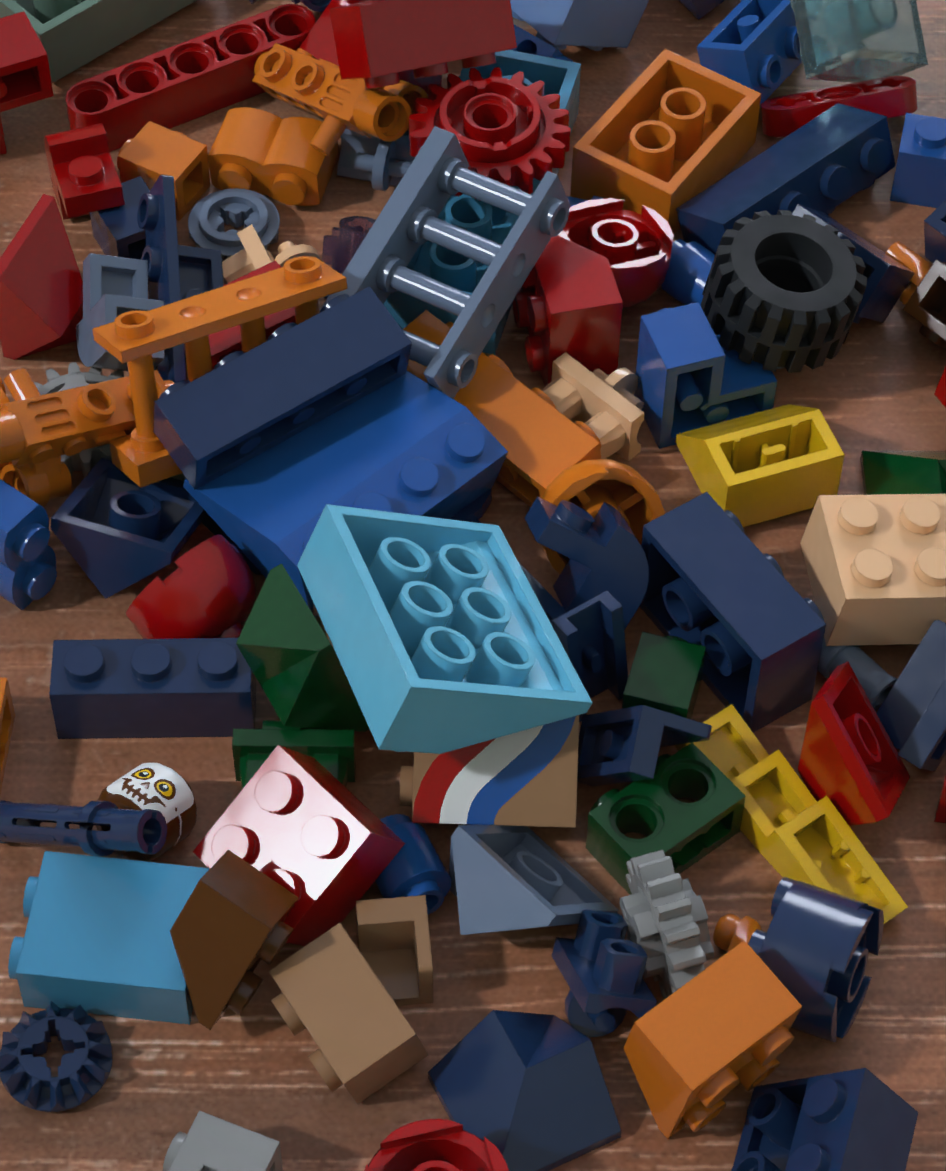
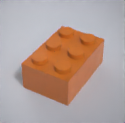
(666, 138)

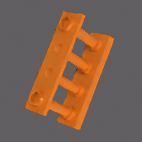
(189, 321)

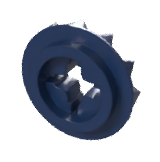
(80, 1072)

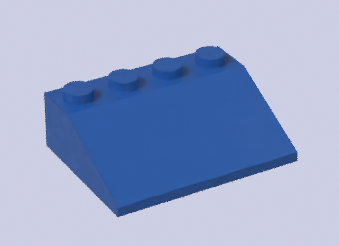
(386, 452)

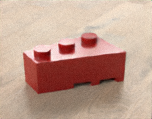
(401, 35)

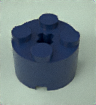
(820, 953)

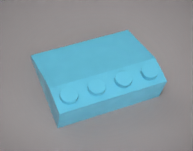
(436, 629)

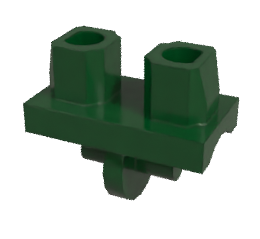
(329, 747)

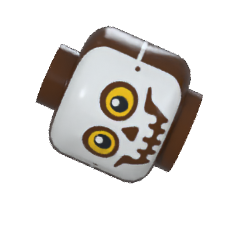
(158, 789)

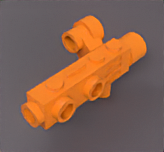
(343, 103)
(65, 422)

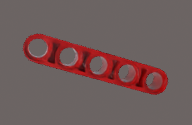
(185, 78)

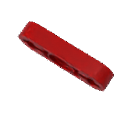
(885, 96)

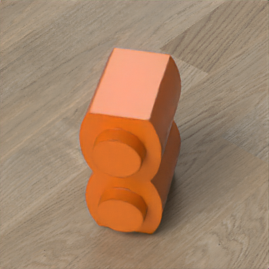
(271, 157)

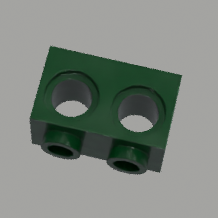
(676, 827)

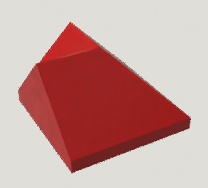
(39, 285)
(850, 752)

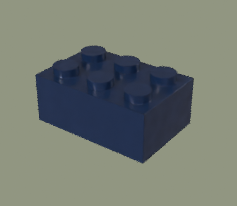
(733, 600)

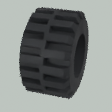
(783, 290)

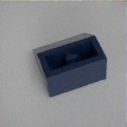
(826, 1125)

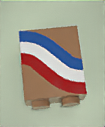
(501, 781)

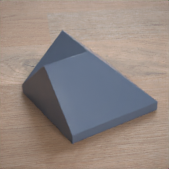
(515, 881)

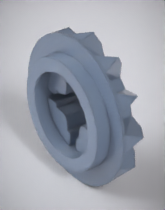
(235, 208)

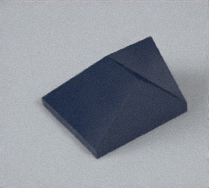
(123, 529)
(528, 1089)

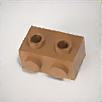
(348, 1015)

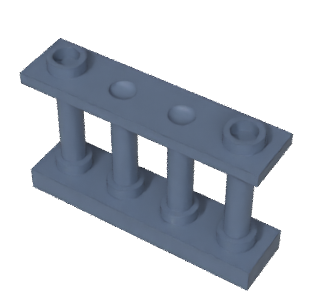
(412, 220)

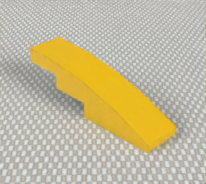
(788, 825)

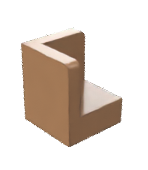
(398, 946)

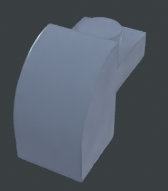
(109, 289)

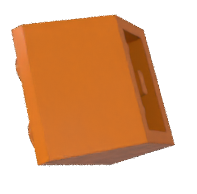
(710, 1039)

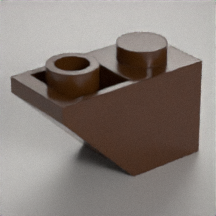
(226, 931)

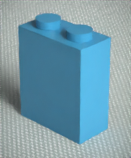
(104, 937)

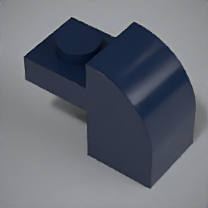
(600, 552)

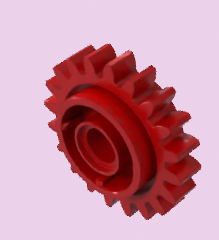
(499, 123)

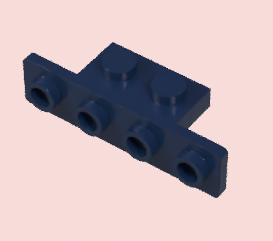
(173, 269)

